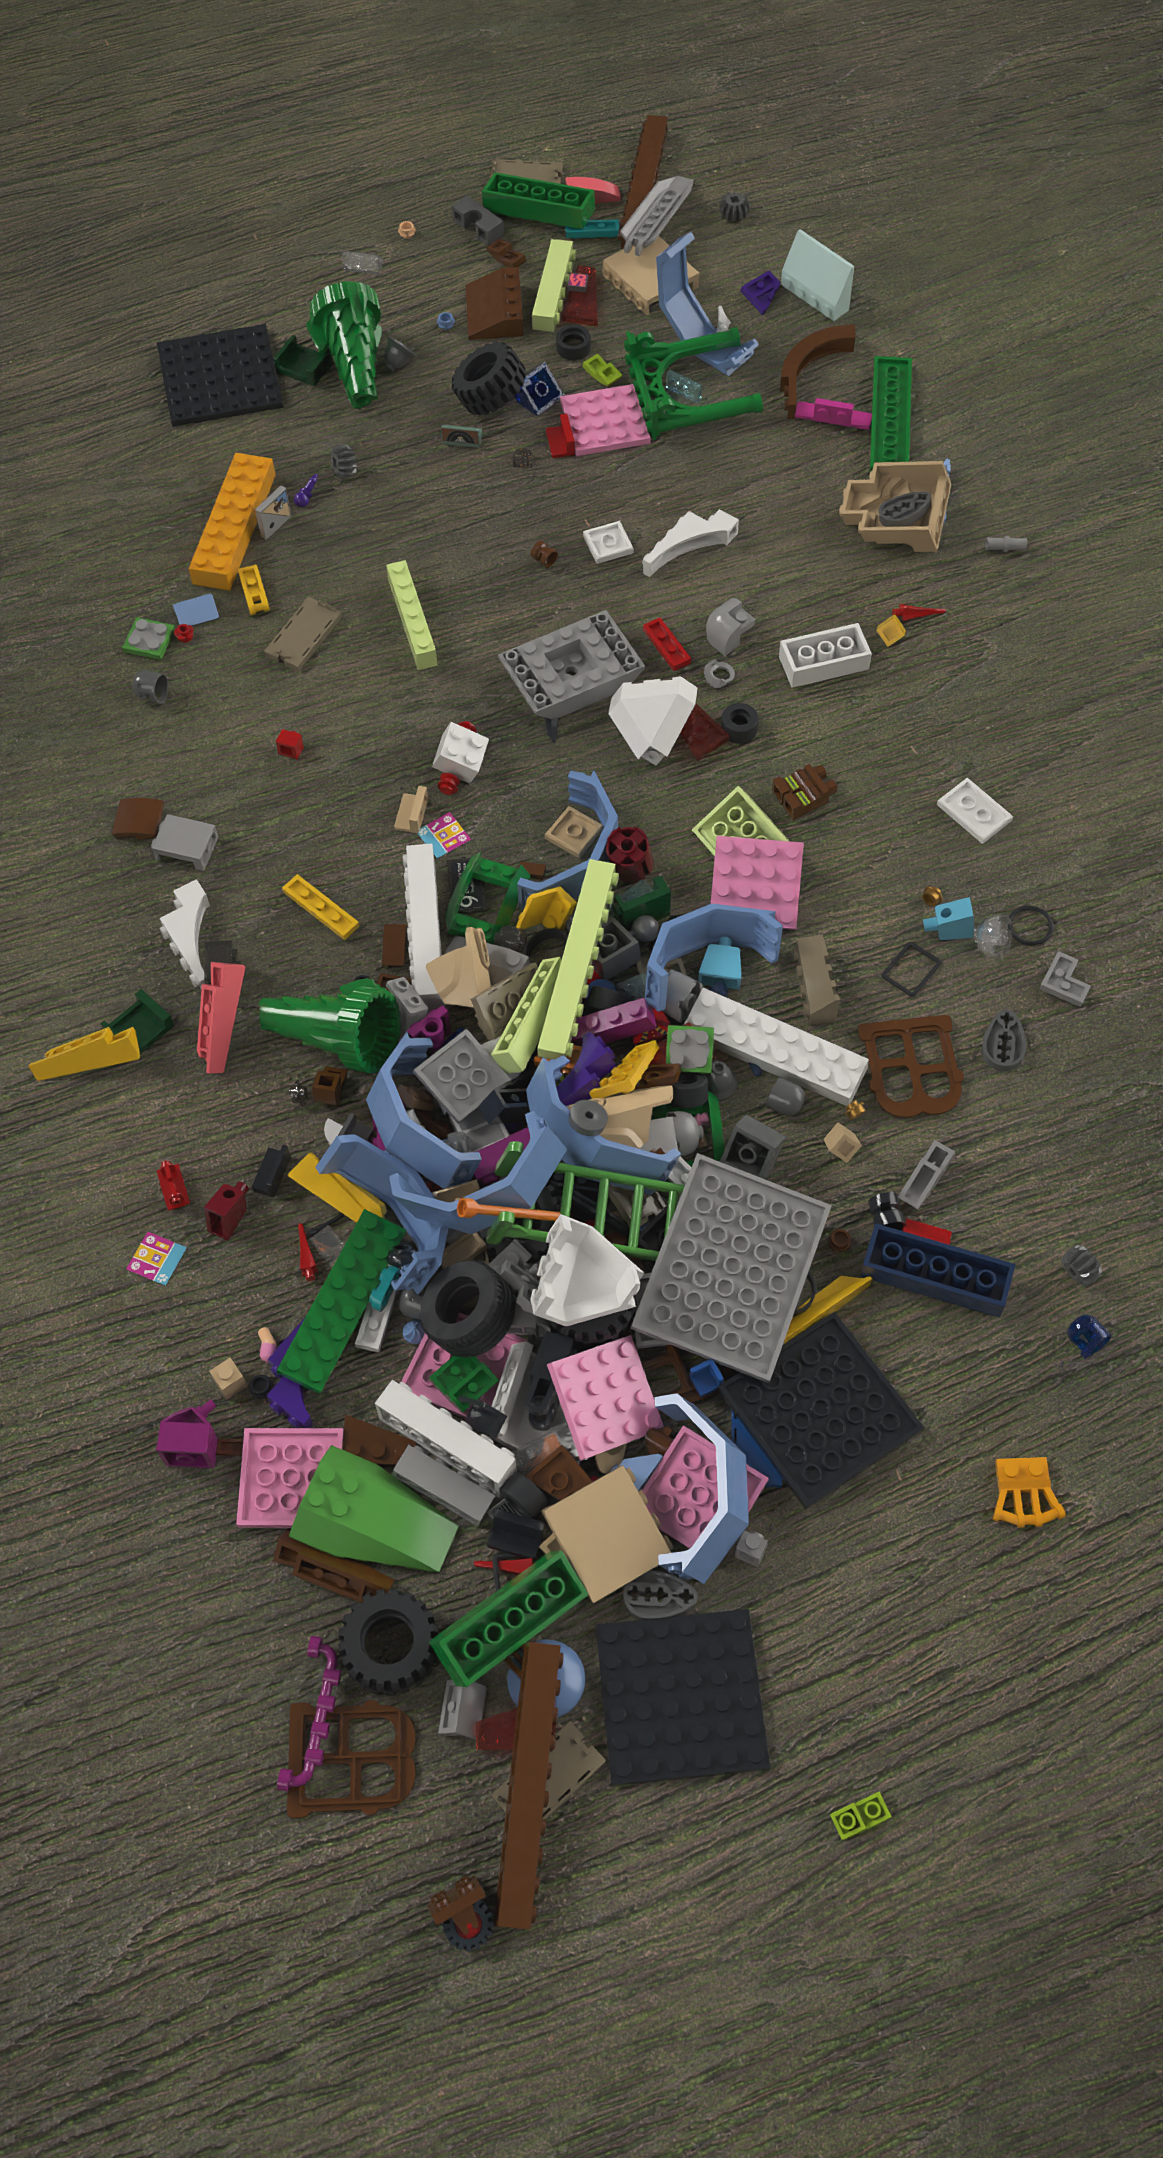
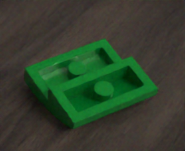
(464, 1378)

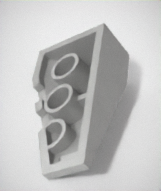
(502, 960)

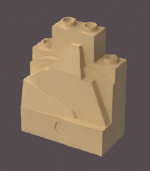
(890, 480)

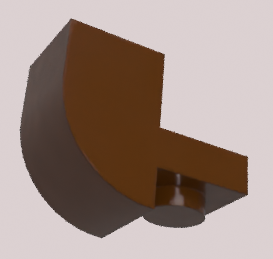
(329, 1085)

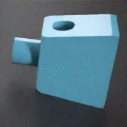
(952, 920)
(721, 964)

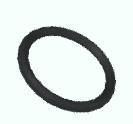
(1034, 908)

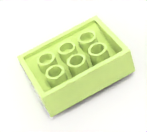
(736, 818)

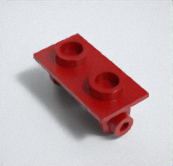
(172, 1185)

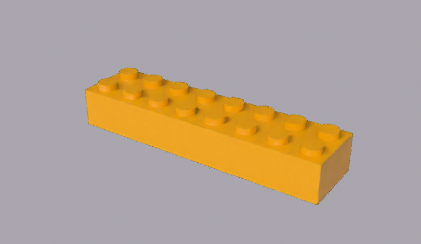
(231, 522)

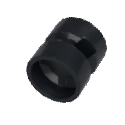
(886, 1211)

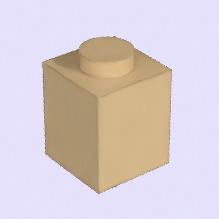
(228, 1378)

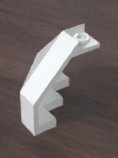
(652, 714)
(582, 1276)

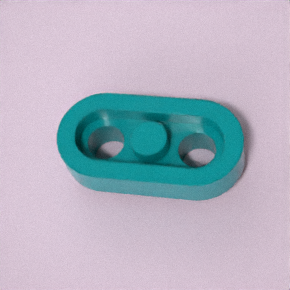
(381, 1295)

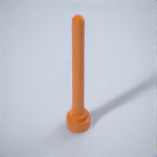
(468, 1208)

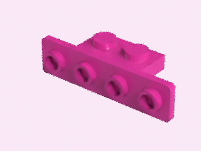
(834, 413)

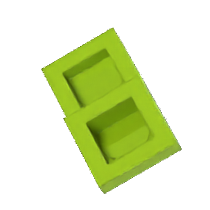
(601, 371)

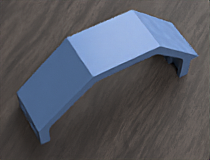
(685, 311)
(589, 793)
(704, 927)
(405, 1137)
(591, 1150)
(371, 1170)
(517, 1190)
(732, 1510)

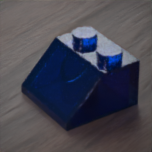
(539, 390)

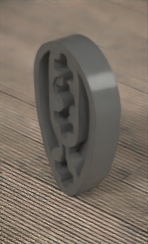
(904, 509)
(1015, 1040)
(656, 1581)

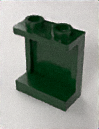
(302, 362)
(654, 904)
(147, 1019)

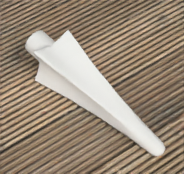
(723, 321)

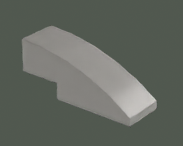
(927, 1174)

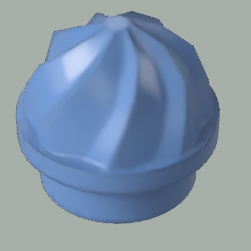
(413, 1332)

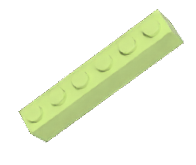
(553, 285)
(412, 615)
(528, 1019)

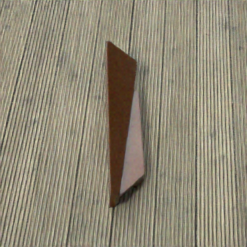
(337, 1574)

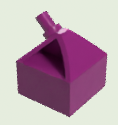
(188, 1438)

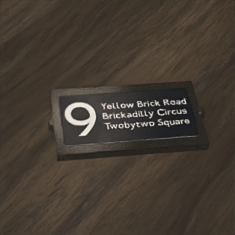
(475, 896)

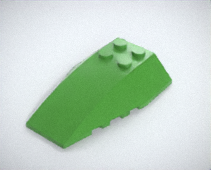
(370, 1516)

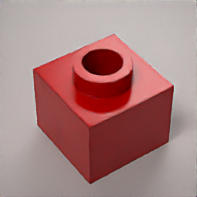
(289, 744)

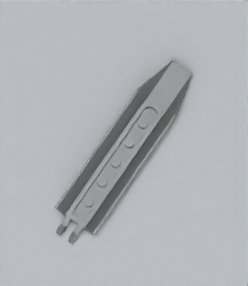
(655, 212)

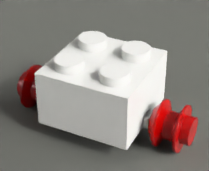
(459, 756)

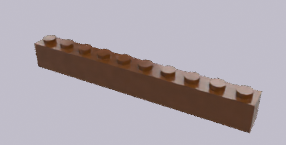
(646, 165)
(527, 1786)

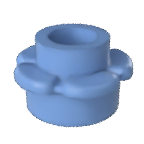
(445, 320)

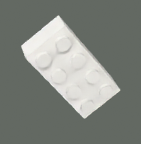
(825, 655)

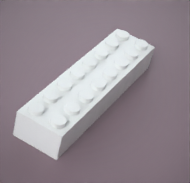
(422, 920)
(780, 1047)

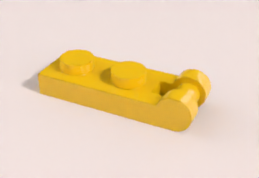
(253, 589)

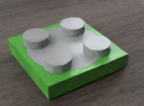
(148, 638)
(690, 1048)

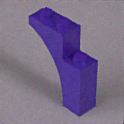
(591, 1066)
(287, 1395)

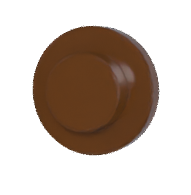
(839, 1240)

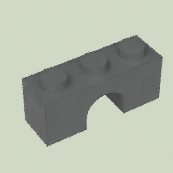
(470, 212)

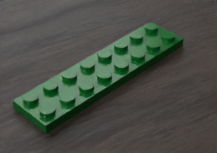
(891, 410)
(340, 1302)

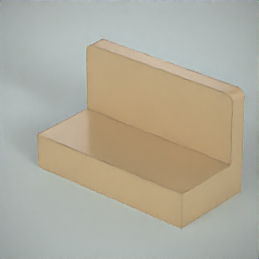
(412, 811)

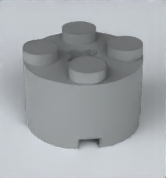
(681, 995)

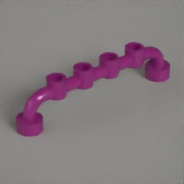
(320, 1729)

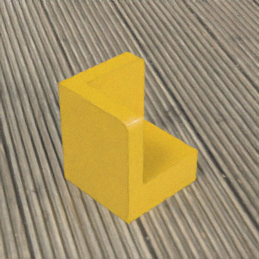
(891, 630)

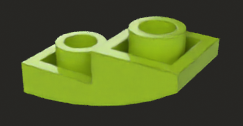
(861, 1816)

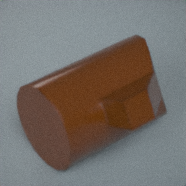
(658, 1440)

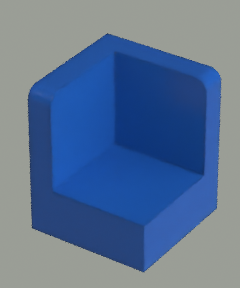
(706, 1378)

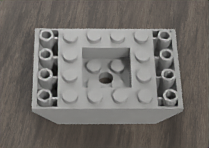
(588, 647)

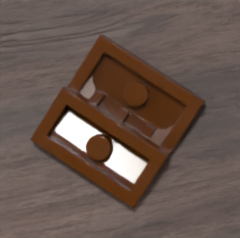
(138, 818)

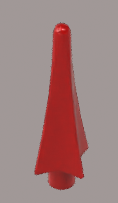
(908, 612)
(307, 1262)
(509, 1566)

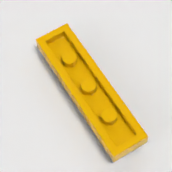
(320, 907)

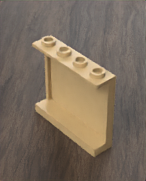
(638, 274)
(608, 1533)

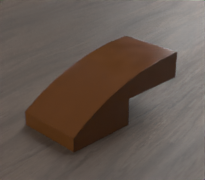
(503, 253)
(394, 945)

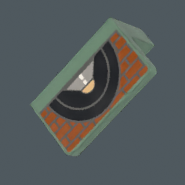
(461, 436)

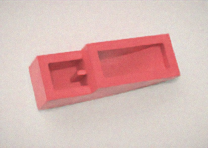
(604, 190)

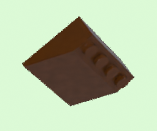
(495, 305)

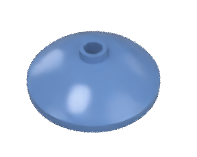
(571, 1677)

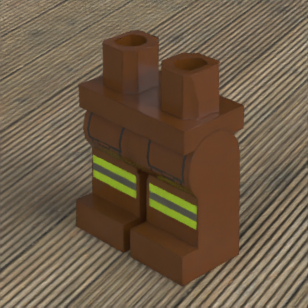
(803, 790)

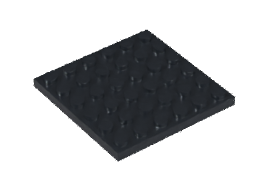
(219, 375)
(822, 1411)
(681, 1697)

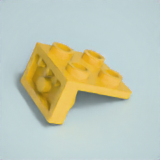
(549, 908)

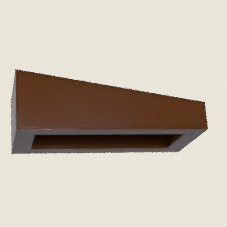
(535, 870)
(230, 1447)

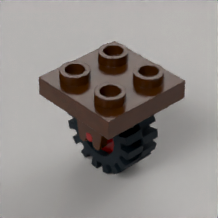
(463, 1914)

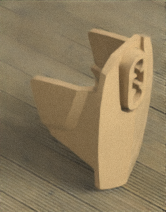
(463, 971)
(631, 1114)

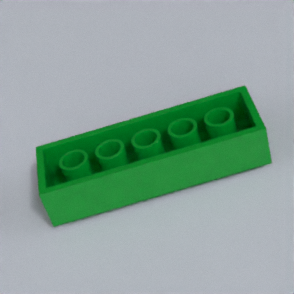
(538, 200)
(508, 1618)

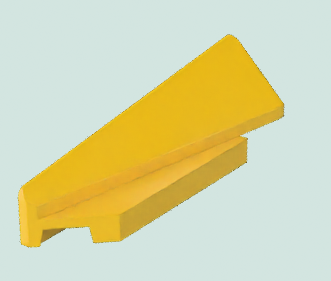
(88, 1053)
(336, 1189)
(826, 1302)

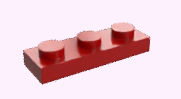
(666, 644)

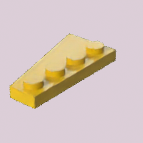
(628, 1073)

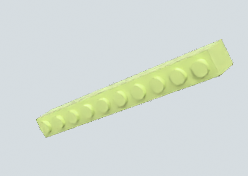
(577, 961)

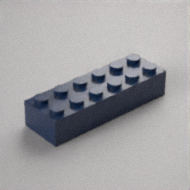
(938, 1270)

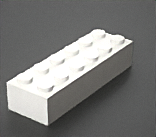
(445, 1437)

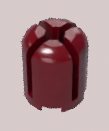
(630, 853)

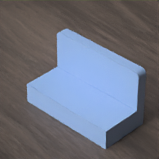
(196, 610)

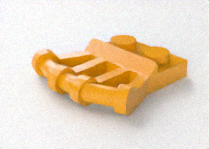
(1022, 1476)

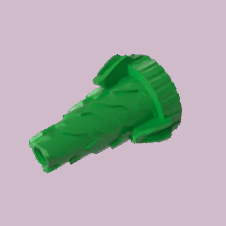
(347, 322)
(356, 1025)

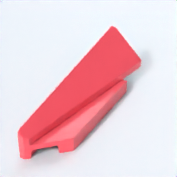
(218, 1014)

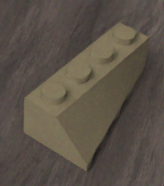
(816, 979)

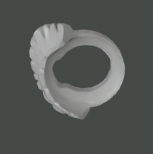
(714, 682)

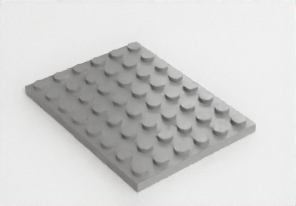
(731, 1268)

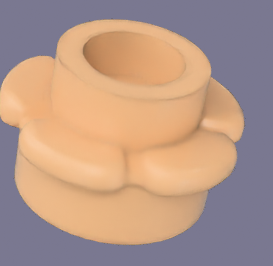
(406, 229)

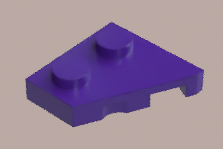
(761, 291)

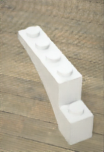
(690, 534)
(184, 926)

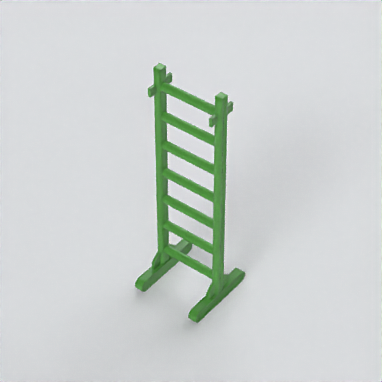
(504, 1223)

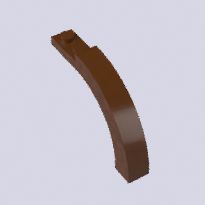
(816, 345)

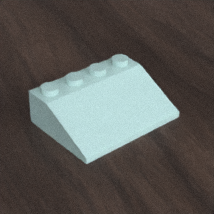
(818, 276)

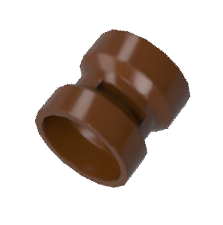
(544, 554)

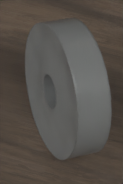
(592, 1110)

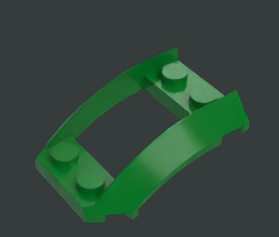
(492, 873)
(710, 1107)

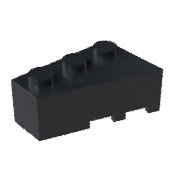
(508, 1101)

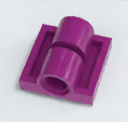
(433, 1026)

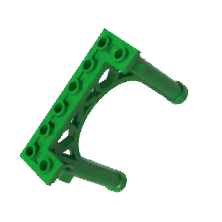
(664, 412)

